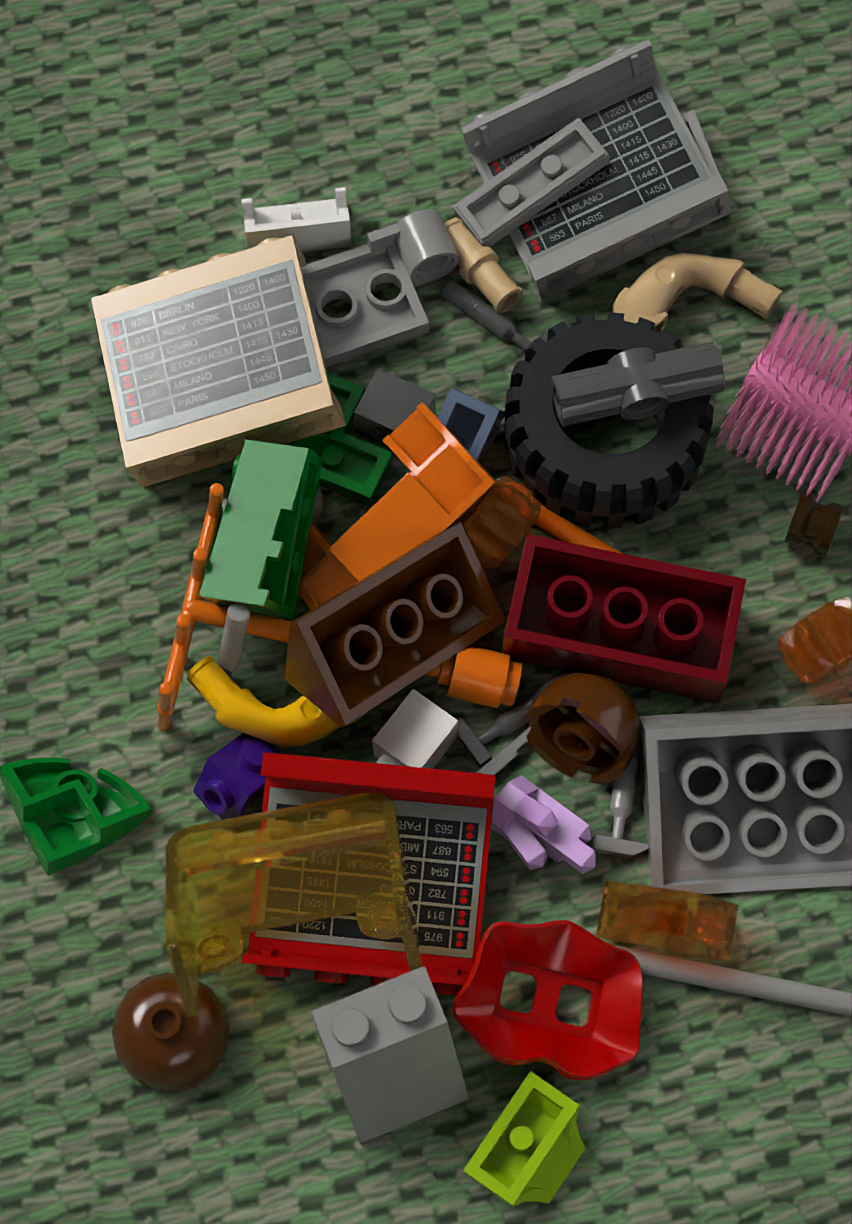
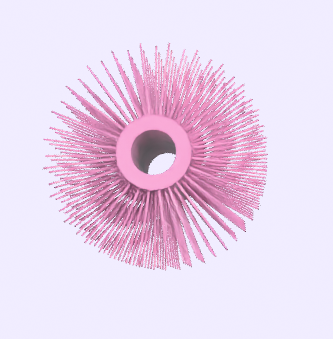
(797, 400)

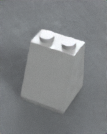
(391, 1054)

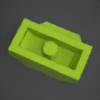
(529, 1145)

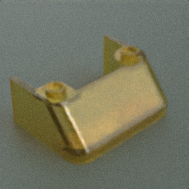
(281, 873)

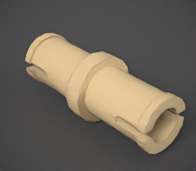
(481, 267)

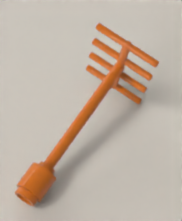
(470, 675)

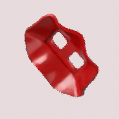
(554, 956)

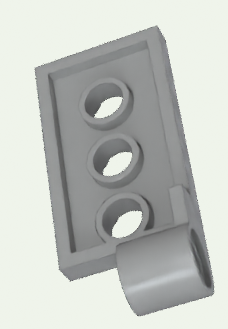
(400, 254)

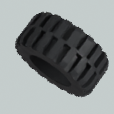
(590, 481)

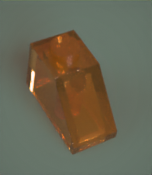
(667, 920)

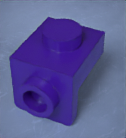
(233, 777)

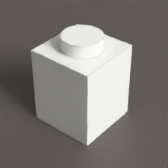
(415, 734)

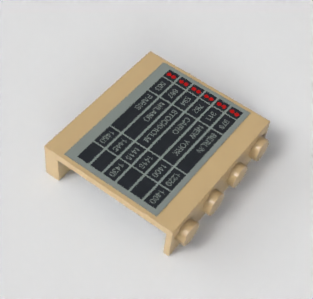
(214, 361)

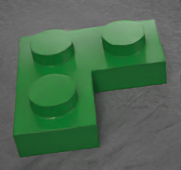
(348, 462)

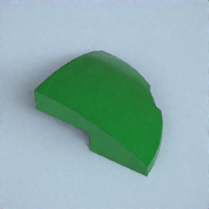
(67, 810)

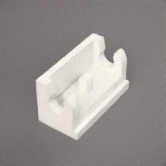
(312, 224)

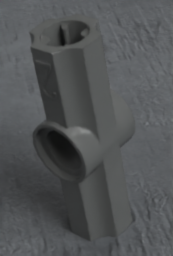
(638, 383)

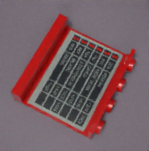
(446, 850)

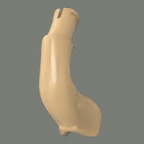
(666, 279)

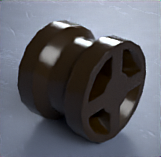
(814, 524)

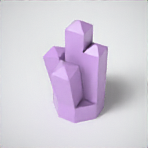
(541, 826)

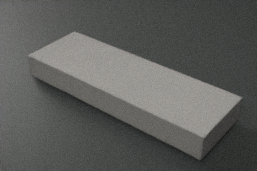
(532, 183)

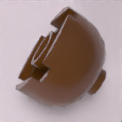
(584, 726)
(163, 1044)

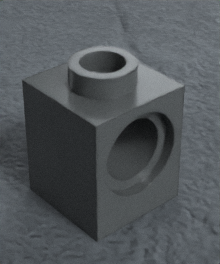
(388, 404)

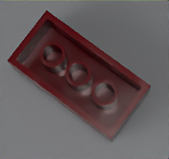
(623, 618)

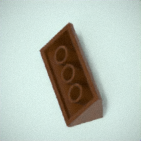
(391, 627)

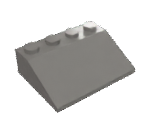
(748, 798)

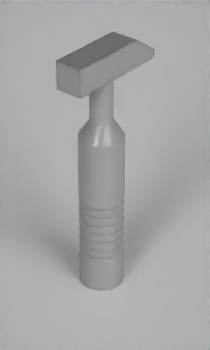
(233, 639)
(621, 808)

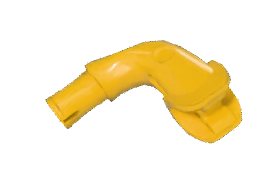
(242, 711)

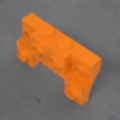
(423, 503)

